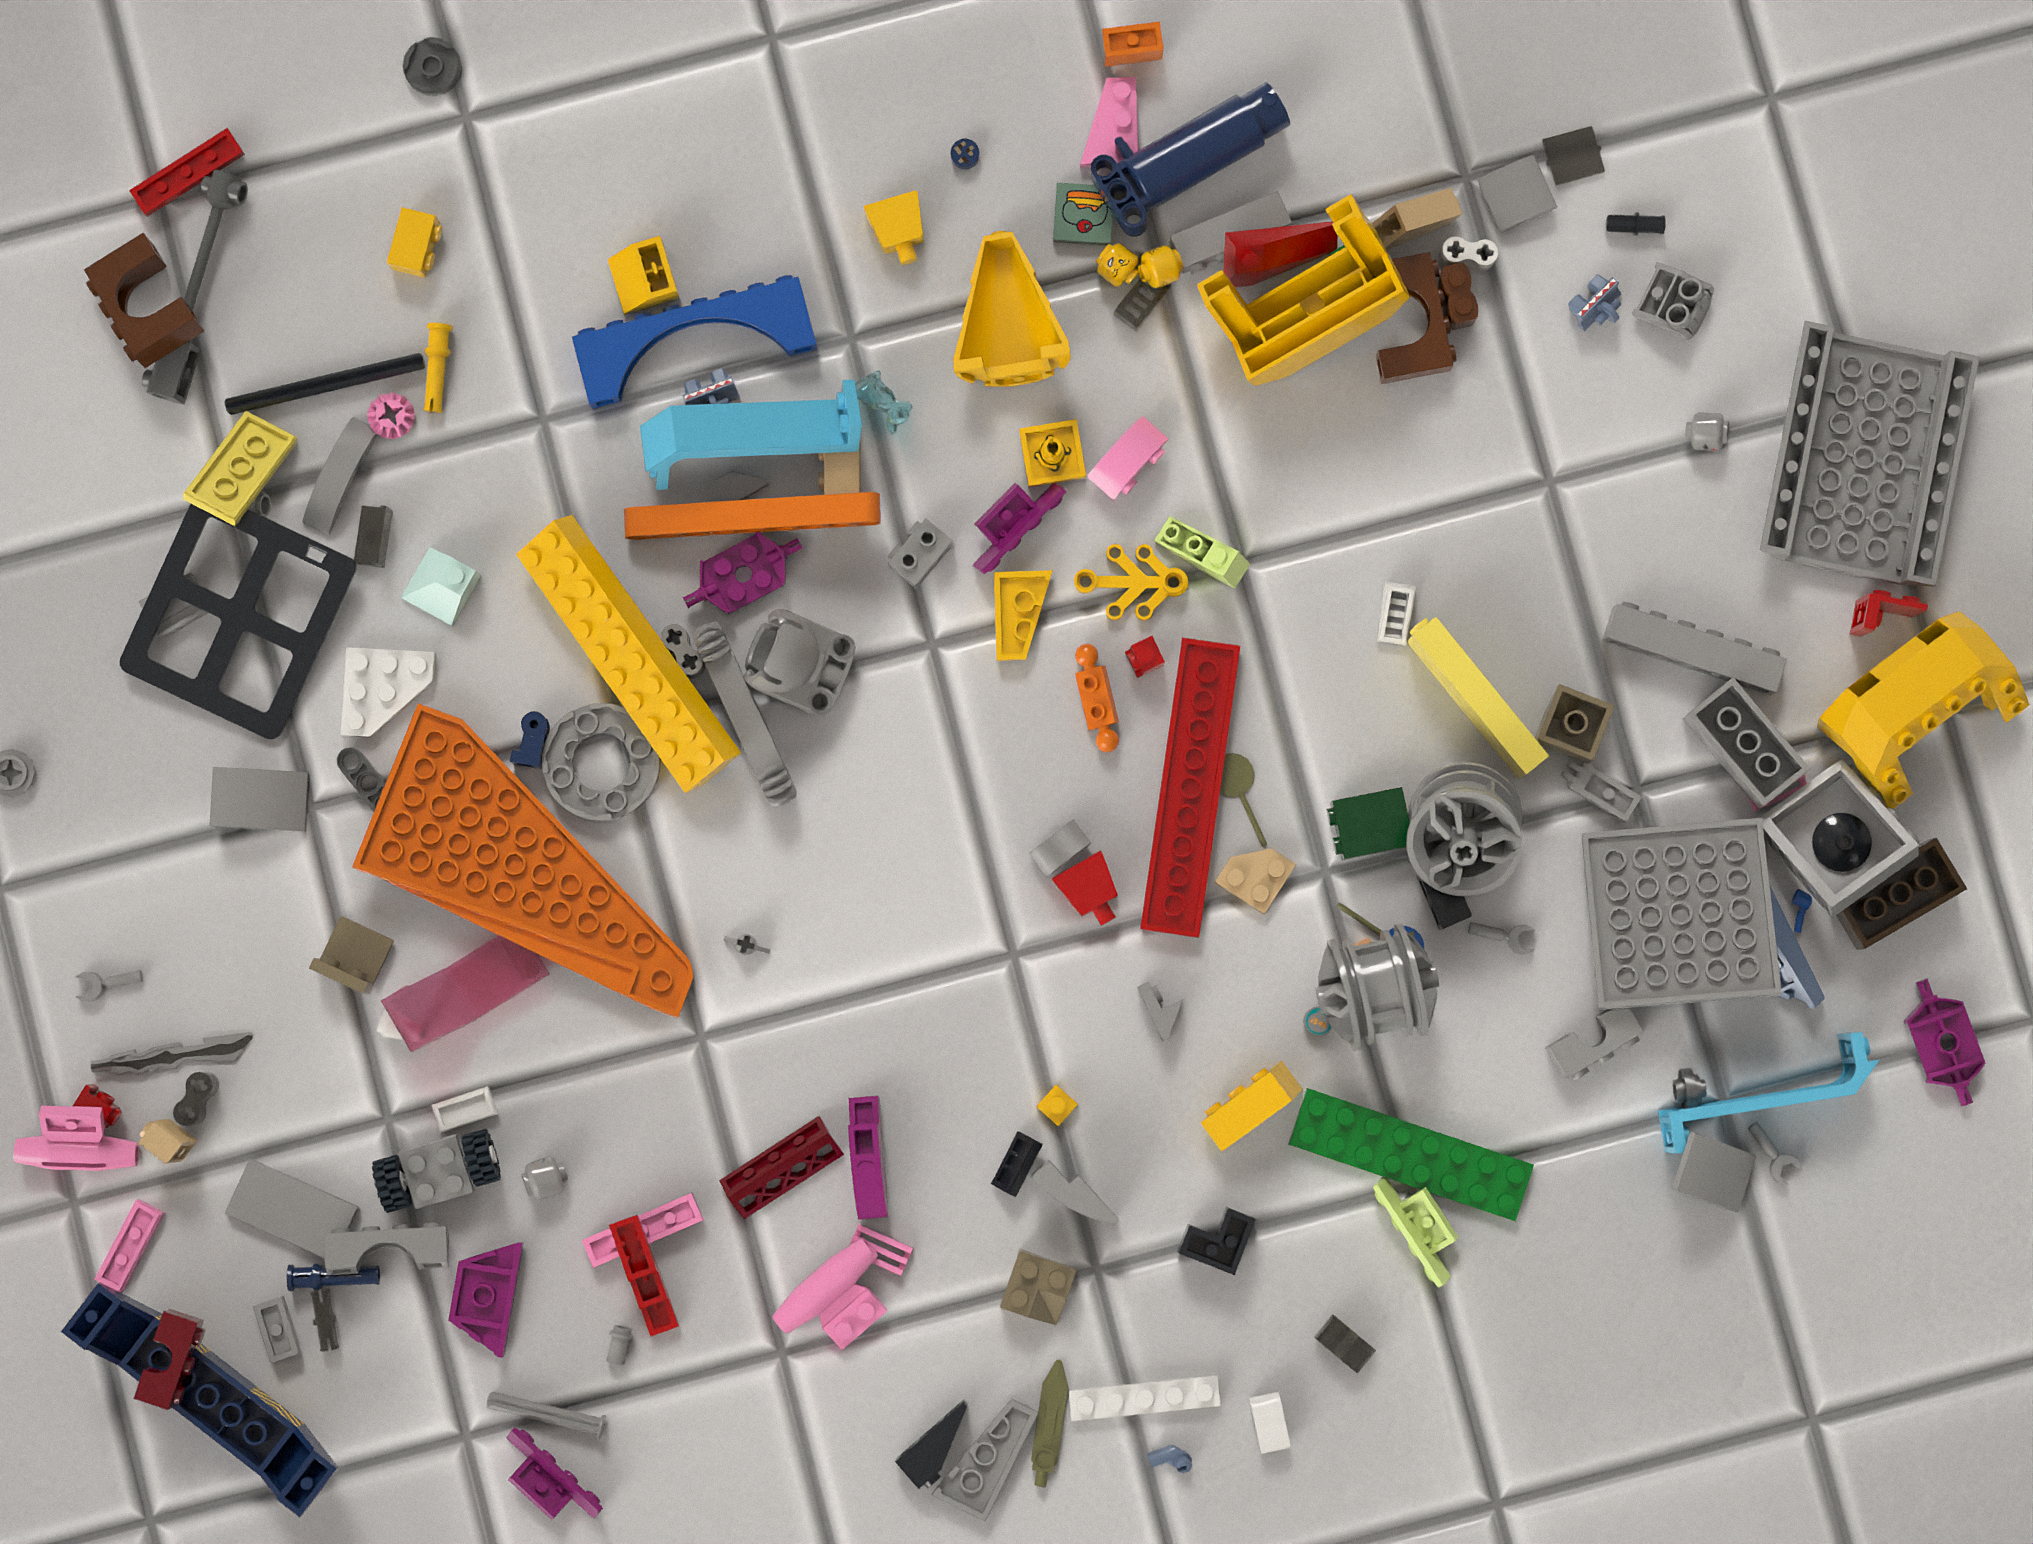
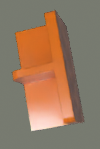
(1132, 44)

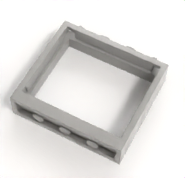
(1832, 902)

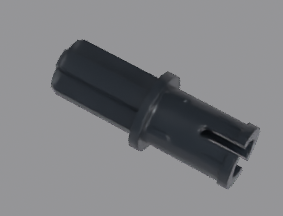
(1635, 224)

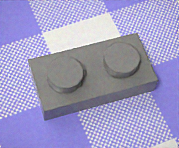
(277, 1329)

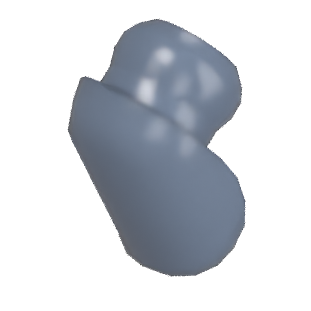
(1172, 1455)

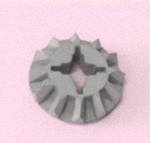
(22, 781)

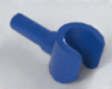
(1803, 901)

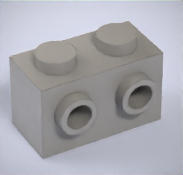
(920, 552)

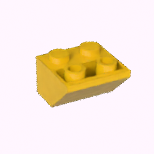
(643, 275)

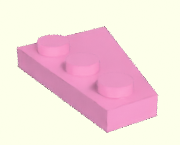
(1113, 118)

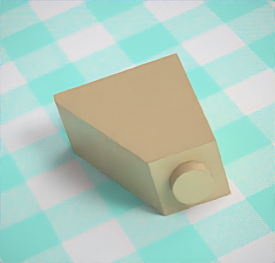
(1417, 217)

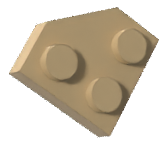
(1256, 877)

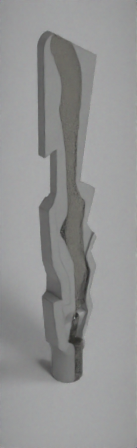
(171, 1055)

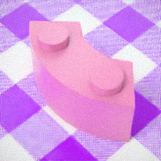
(1128, 457)

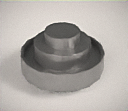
(1688, 1089)

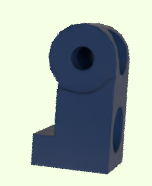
(535, 733)

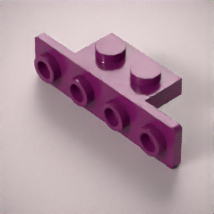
(1010, 519)
(546, 1482)

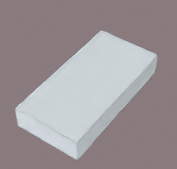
(464, 1109)

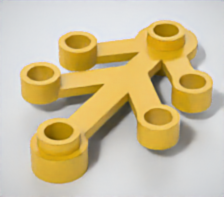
(1136, 582)

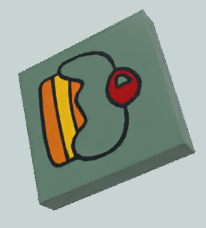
(1081, 215)

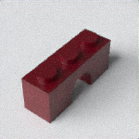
(180, 1335)

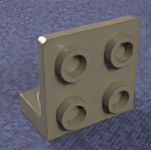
(353, 955)

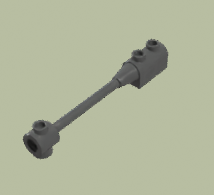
(174, 372)

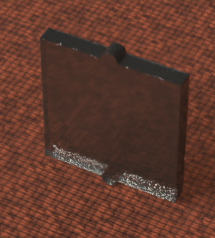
(1573, 155)

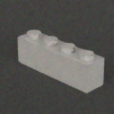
(1206, 240)

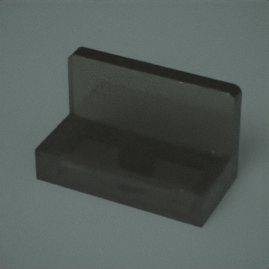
(373, 536)

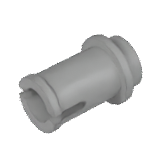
(619, 1344)

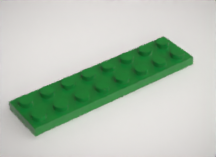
(1410, 1154)

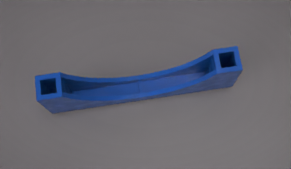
(612, 352)

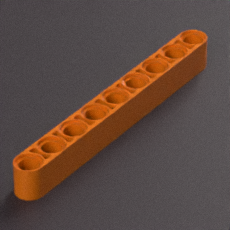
(752, 516)

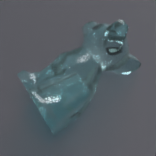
(878, 396)

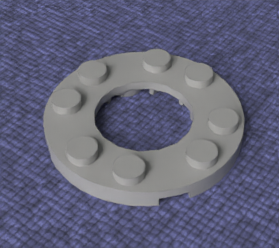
(559, 769)

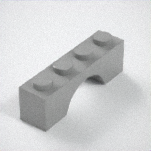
(348, 1250)

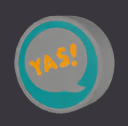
(1316, 1023)

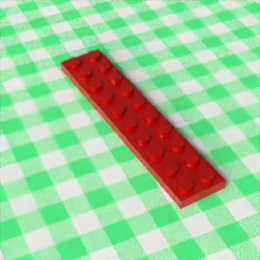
(1190, 787)

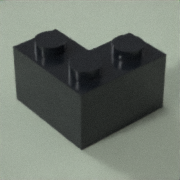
(1219, 1249)

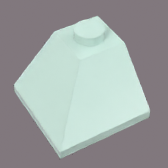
(441, 586)

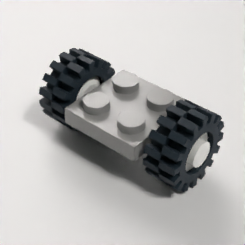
(436, 1171)

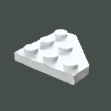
(381, 686)

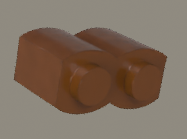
(1460, 302)

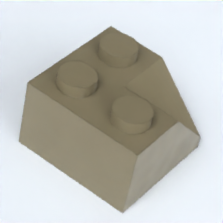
(1574, 723)
(1038, 1287)

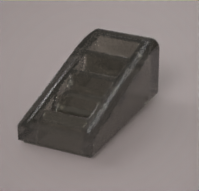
(1128, 318)

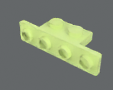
(1422, 1226)

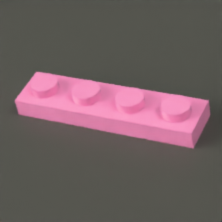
(656, 1224)

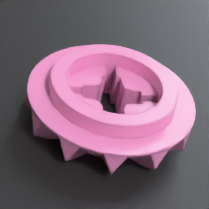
(386, 428)

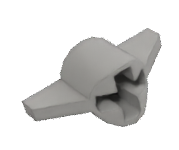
(746, 944)

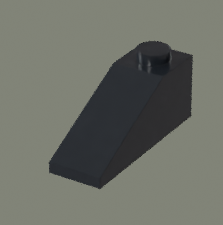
(927, 1454)

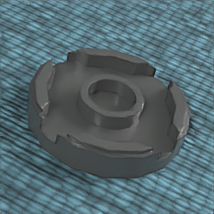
(432, 66)

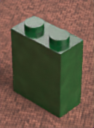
(1369, 823)

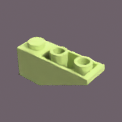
(1203, 552)

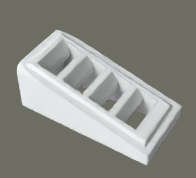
(1390, 587)

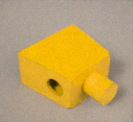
(897, 225)

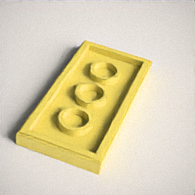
(240, 468)

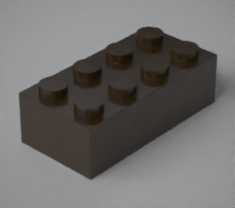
(1903, 896)

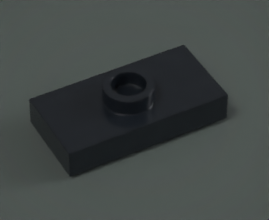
(1016, 1164)

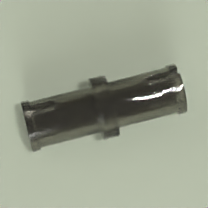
(324, 1320)

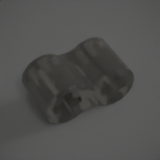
(195, 1098)
(1345, 1343)

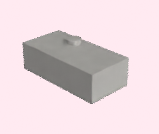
(1746, 743)

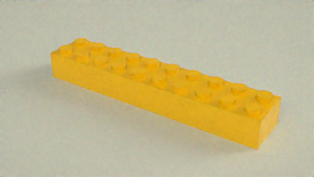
(628, 653)

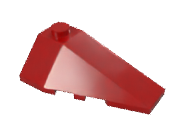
(1267, 252)

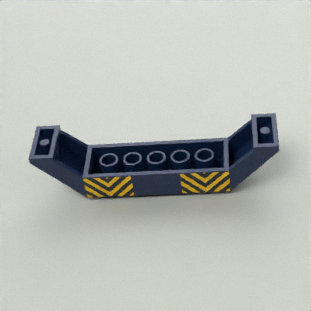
(214, 1397)

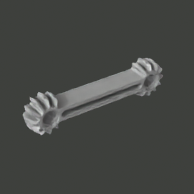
(744, 714)

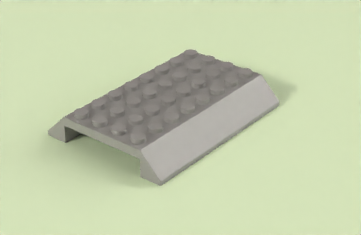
(1868, 457)

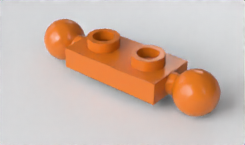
(1097, 697)

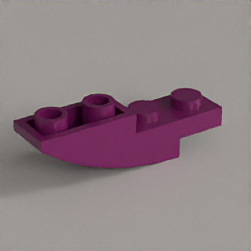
(867, 1157)

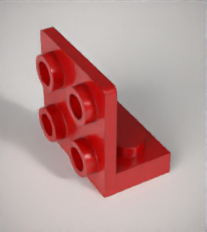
(1870, 609)

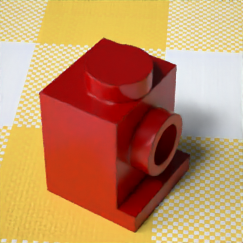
(1145, 657)
(89, 1098)

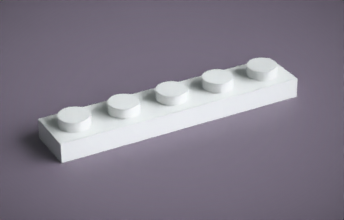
(1144, 1397)

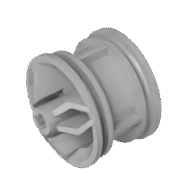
(1457, 863)
(1377, 987)

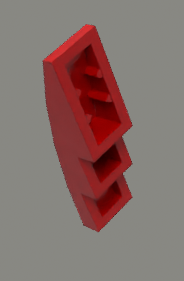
(644, 1275)

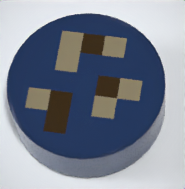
(965, 154)

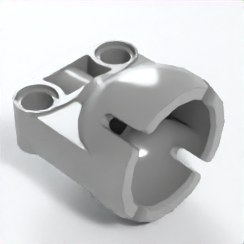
(798, 661)

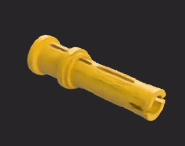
(437, 354)

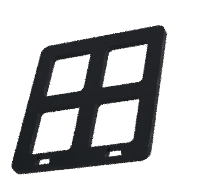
(237, 617)

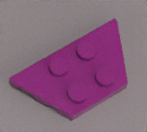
(486, 1295)

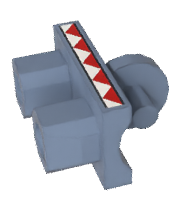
(1600, 306)
(719, 392)

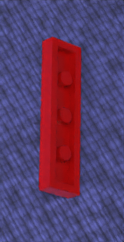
(186, 172)

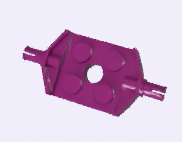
(718, 573)
(1927, 1025)

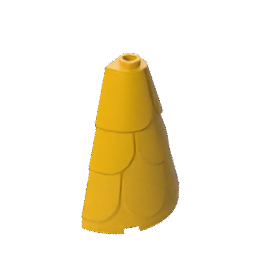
(1007, 320)

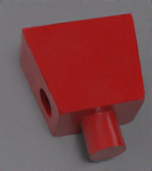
(1089, 887)

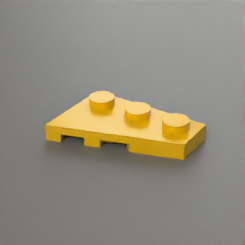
(1017, 610)

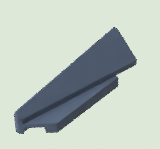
(1795, 973)

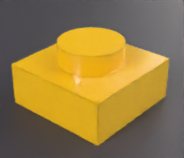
(1057, 1105)

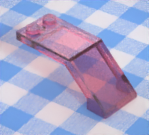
(463, 991)

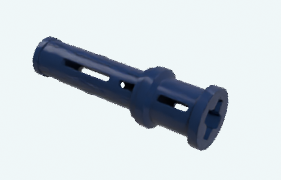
(316, 1278)

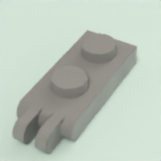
(1601, 790)

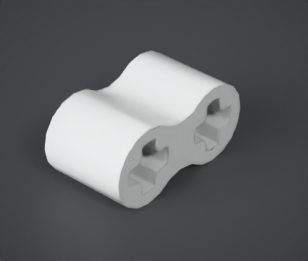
(1468, 253)
(1269, 1422)

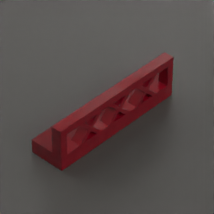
(777, 1164)

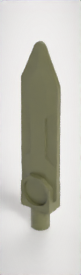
(1049, 1423)

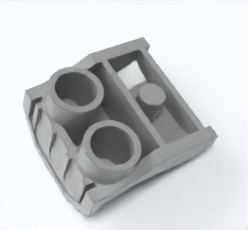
(1675, 301)

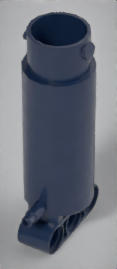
(1187, 155)

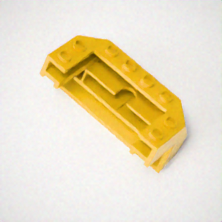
(1314, 309)
(1917, 693)

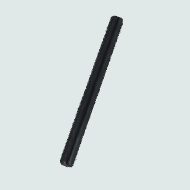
(324, 383)

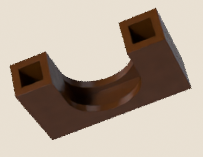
(115, 279)
(1432, 351)

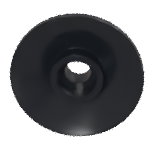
(1828, 847)

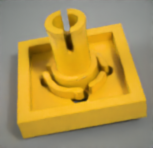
(1065, 436)

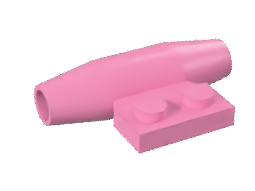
(75, 1141)
(834, 1295)

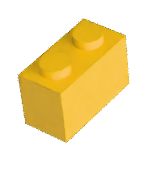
(414, 242)

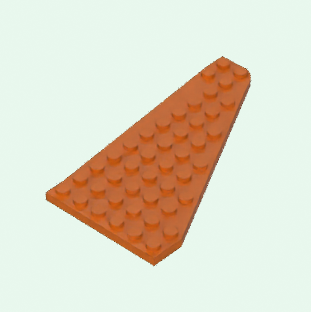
(489, 851)

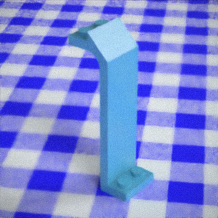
(750, 430)
(1854, 1072)

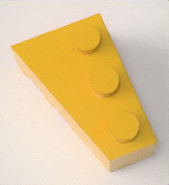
(1250, 1105)

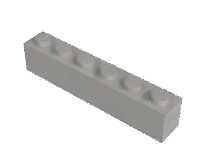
(1694, 649)

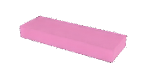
(129, 1245)

